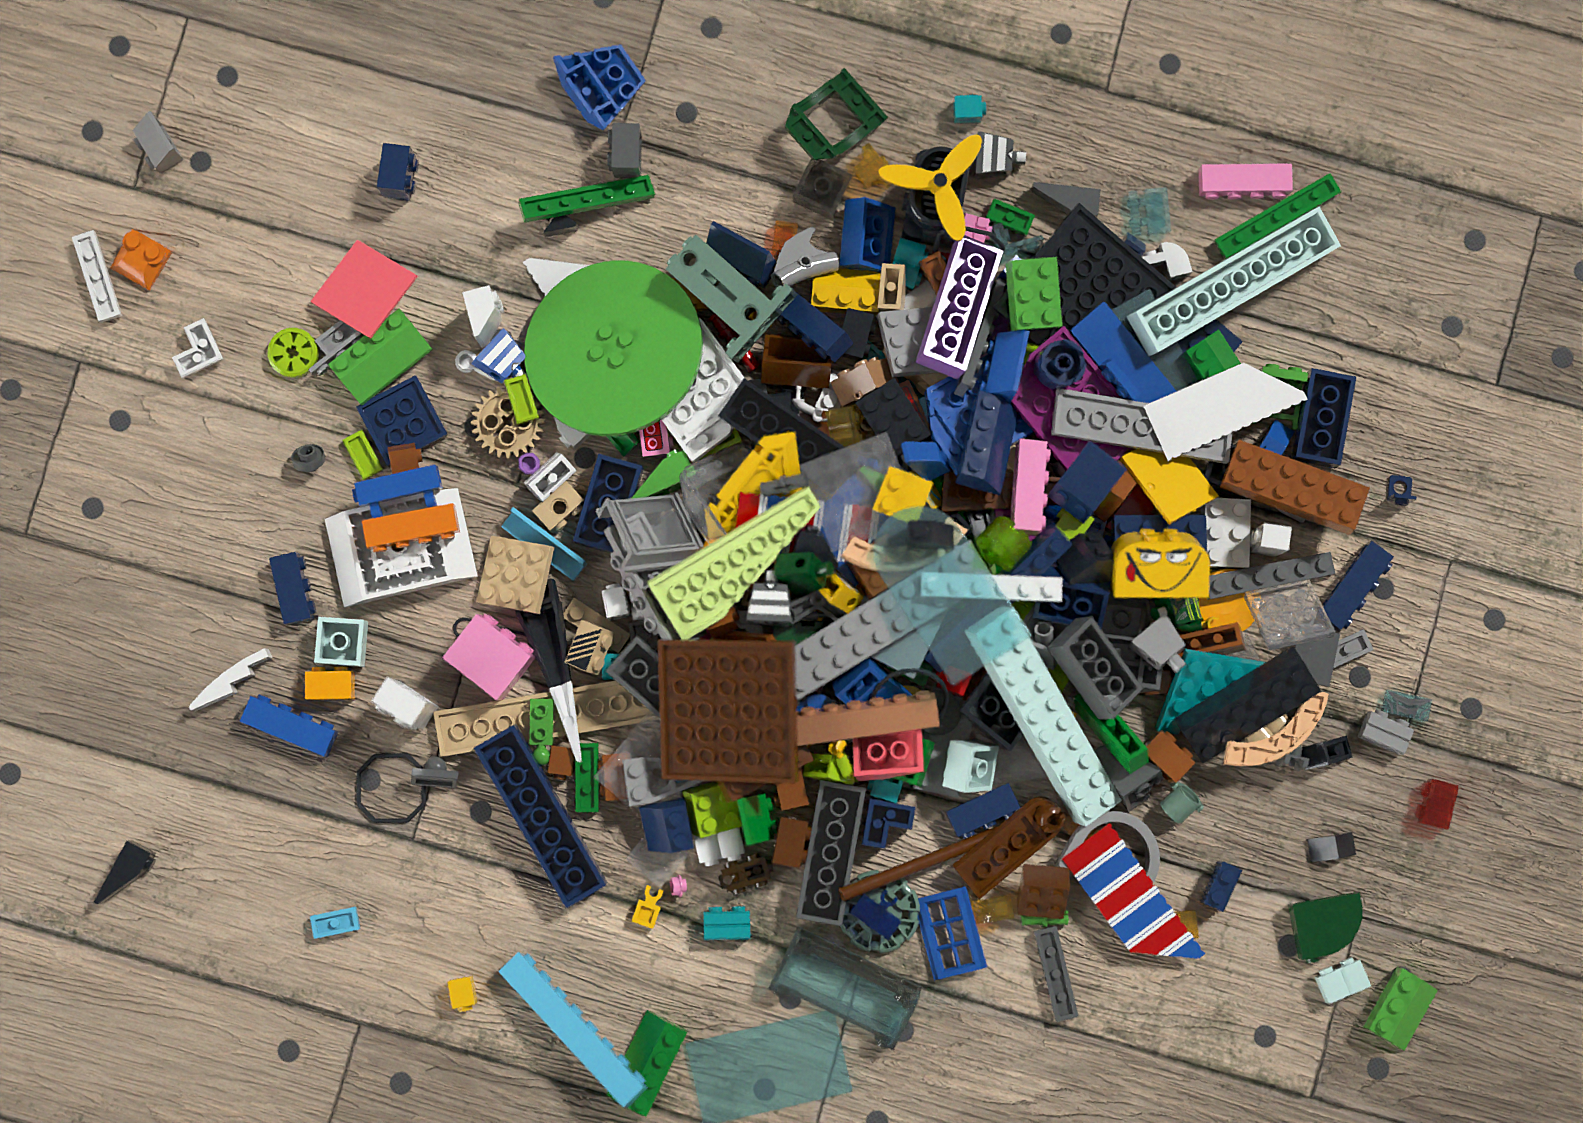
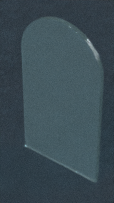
(947, 596)

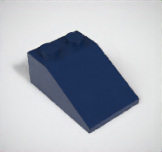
(1087, 482)

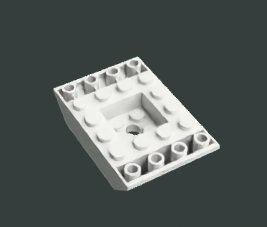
(384, 574)

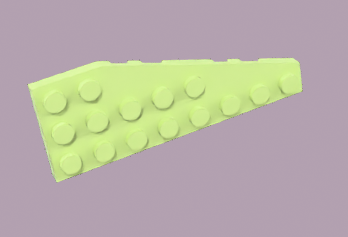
(715, 577)

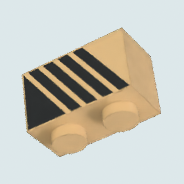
(589, 647)

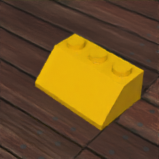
(846, 289)

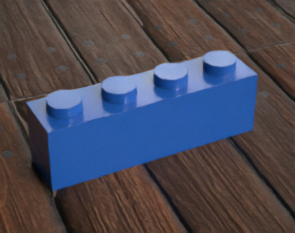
(289, 726)

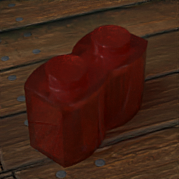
(1437, 804)

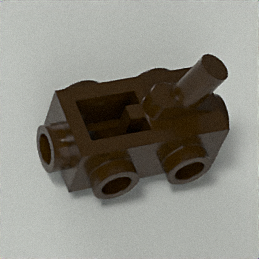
(738, 876)

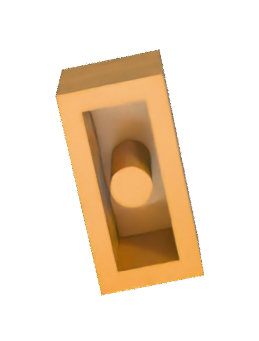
(329, 684)

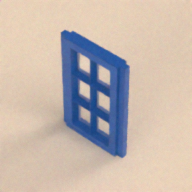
(970, 927)

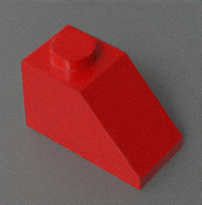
(957, 689)

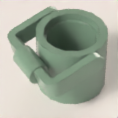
(1181, 802)

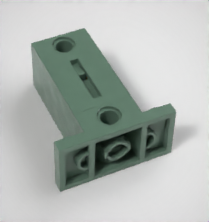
(728, 294)

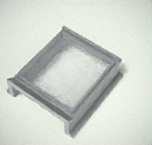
(653, 531)

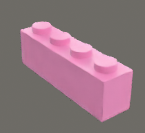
(1245, 180)
(1028, 486)

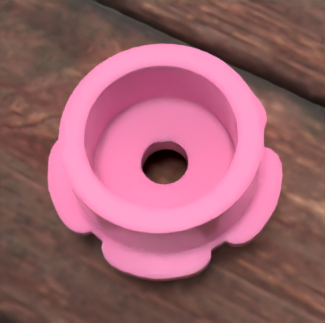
(678, 886)

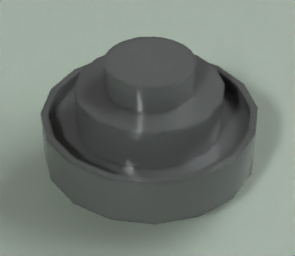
(308, 458)

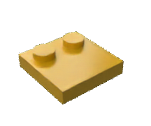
(901, 491)

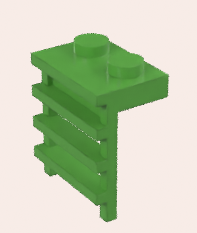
(1293, 377)

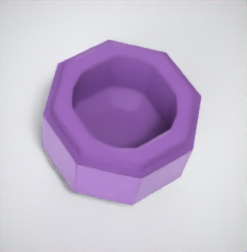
(528, 463)

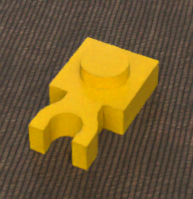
(647, 911)

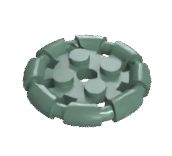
(907, 926)

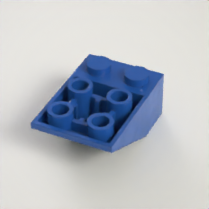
(860, 681)

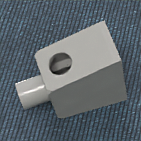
(1160, 645)

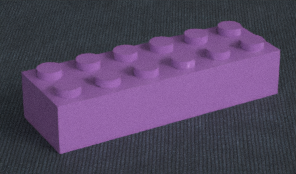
(959, 307)

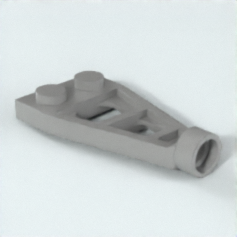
(638, 782)

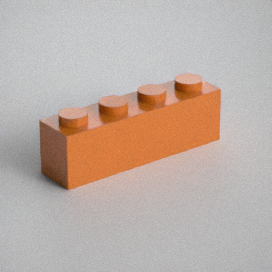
(411, 526)

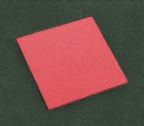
(364, 289)

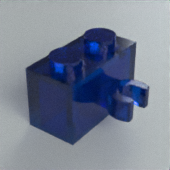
(876, 914)

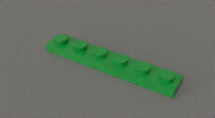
(586, 198)
(1277, 216)

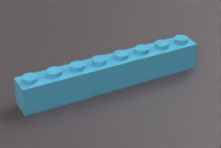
(573, 1030)

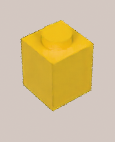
(462, 993)

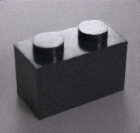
(858, 327)

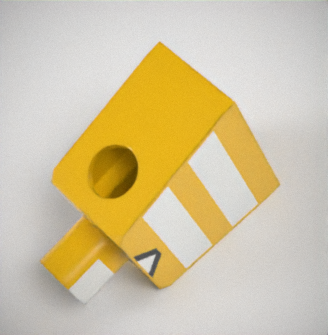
(845, 596)

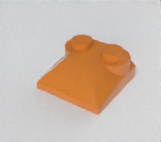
(141, 259)

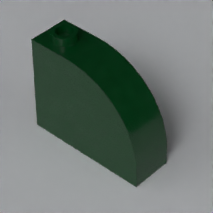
(1325, 924)

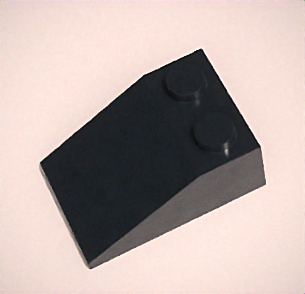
(991, 715)

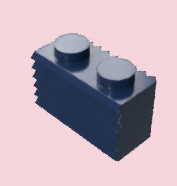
(1221, 886)

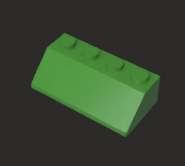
(378, 361)

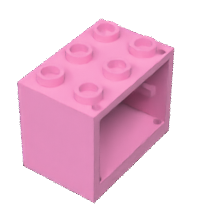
(490, 656)

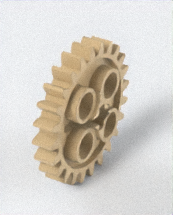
(522, 436)

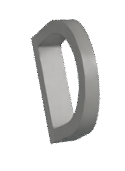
(1149, 843)

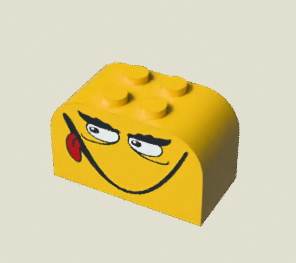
(1159, 565)

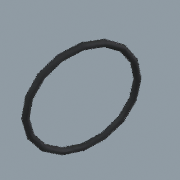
(916, 670)

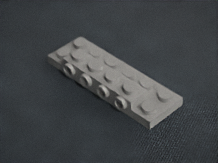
(644, 598)

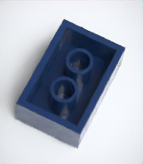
(1076, 602)

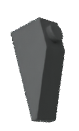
(1067, 197)

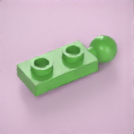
(541, 728)

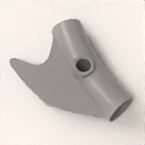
(802, 261)

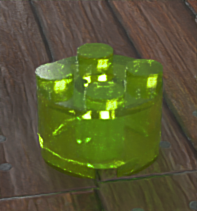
(1003, 543)

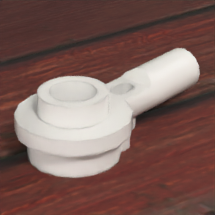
(463, 363)

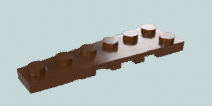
(963, 498)

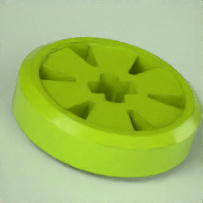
(280, 358)

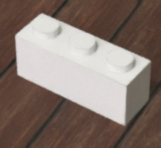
(1270, 540)

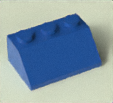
(866, 234)
(1004, 364)

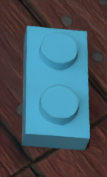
(335, 922)

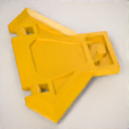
(754, 471)

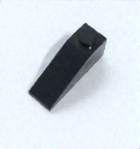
(128, 867)

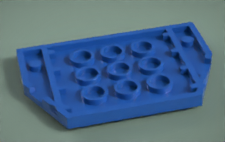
(951, 414)

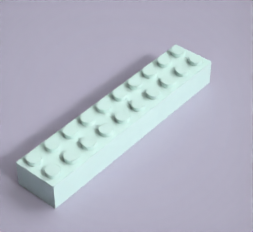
(1233, 281)
(1053, 733)

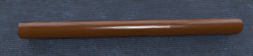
(912, 866)

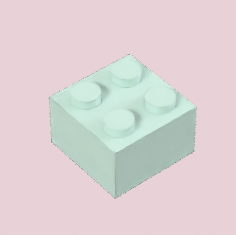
(341, 642)
(970, 765)

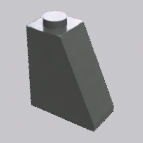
(1133, 787)

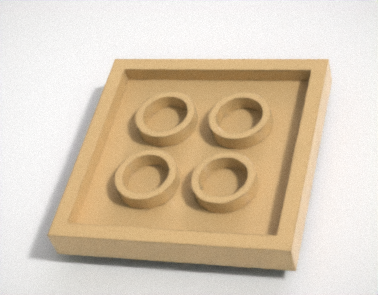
(515, 574)

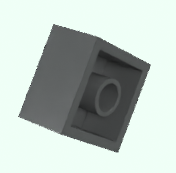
(626, 147)

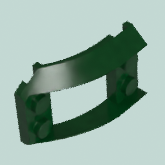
(853, 97)

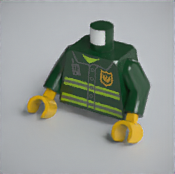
(1181, 612)

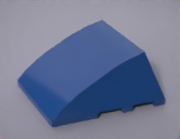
(599, 82)

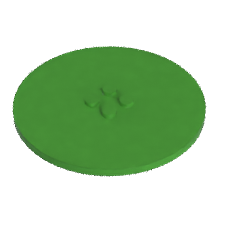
(613, 348)

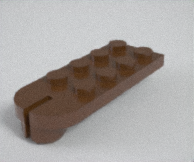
(1010, 845)

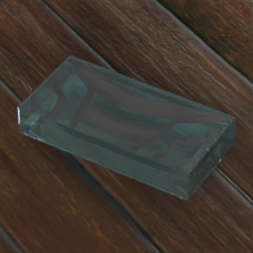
(1406, 705)

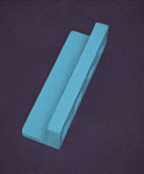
(526, 530)

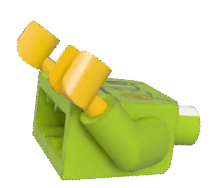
(831, 767)

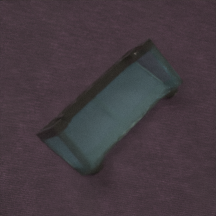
(846, 986)

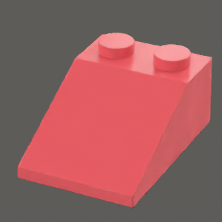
(888, 755)

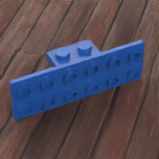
(1120, 357)

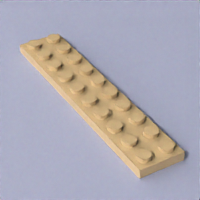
(596, 708)

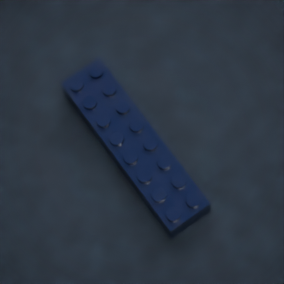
(540, 816)

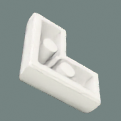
(203, 350)

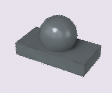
(434, 774)

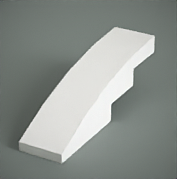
(224, 685)

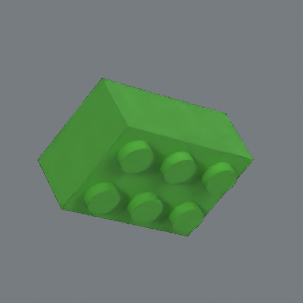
(1033, 294)

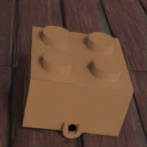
(861, 380)

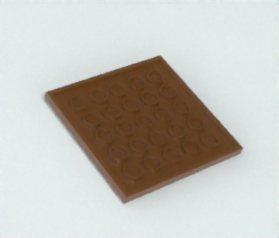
(728, 710)

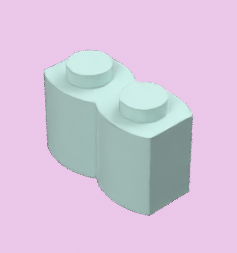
(1342, 980)

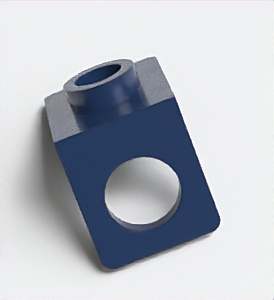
(1400, 499)

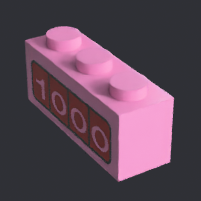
(655, 441)

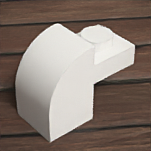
(1173, 259)

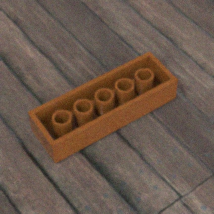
(1294, 487)

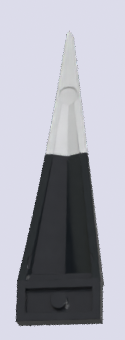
(548, 640)

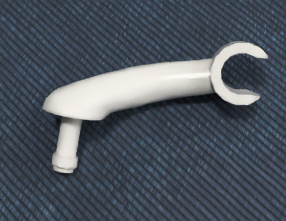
(802, 406)

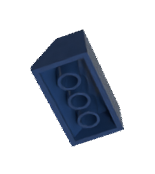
(987, 443)

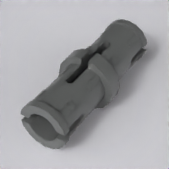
(784, 484)

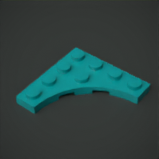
(1198, 680)

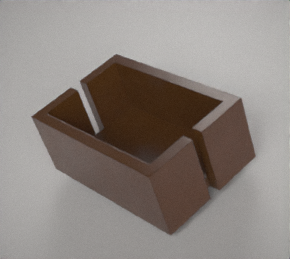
(793, 363)

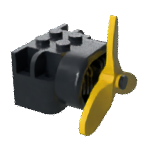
(936, 191)

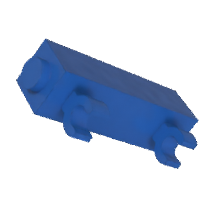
(397, 486)

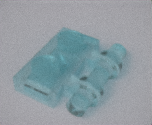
(1156, 211)

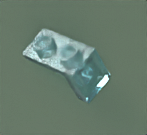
(1012, 248)

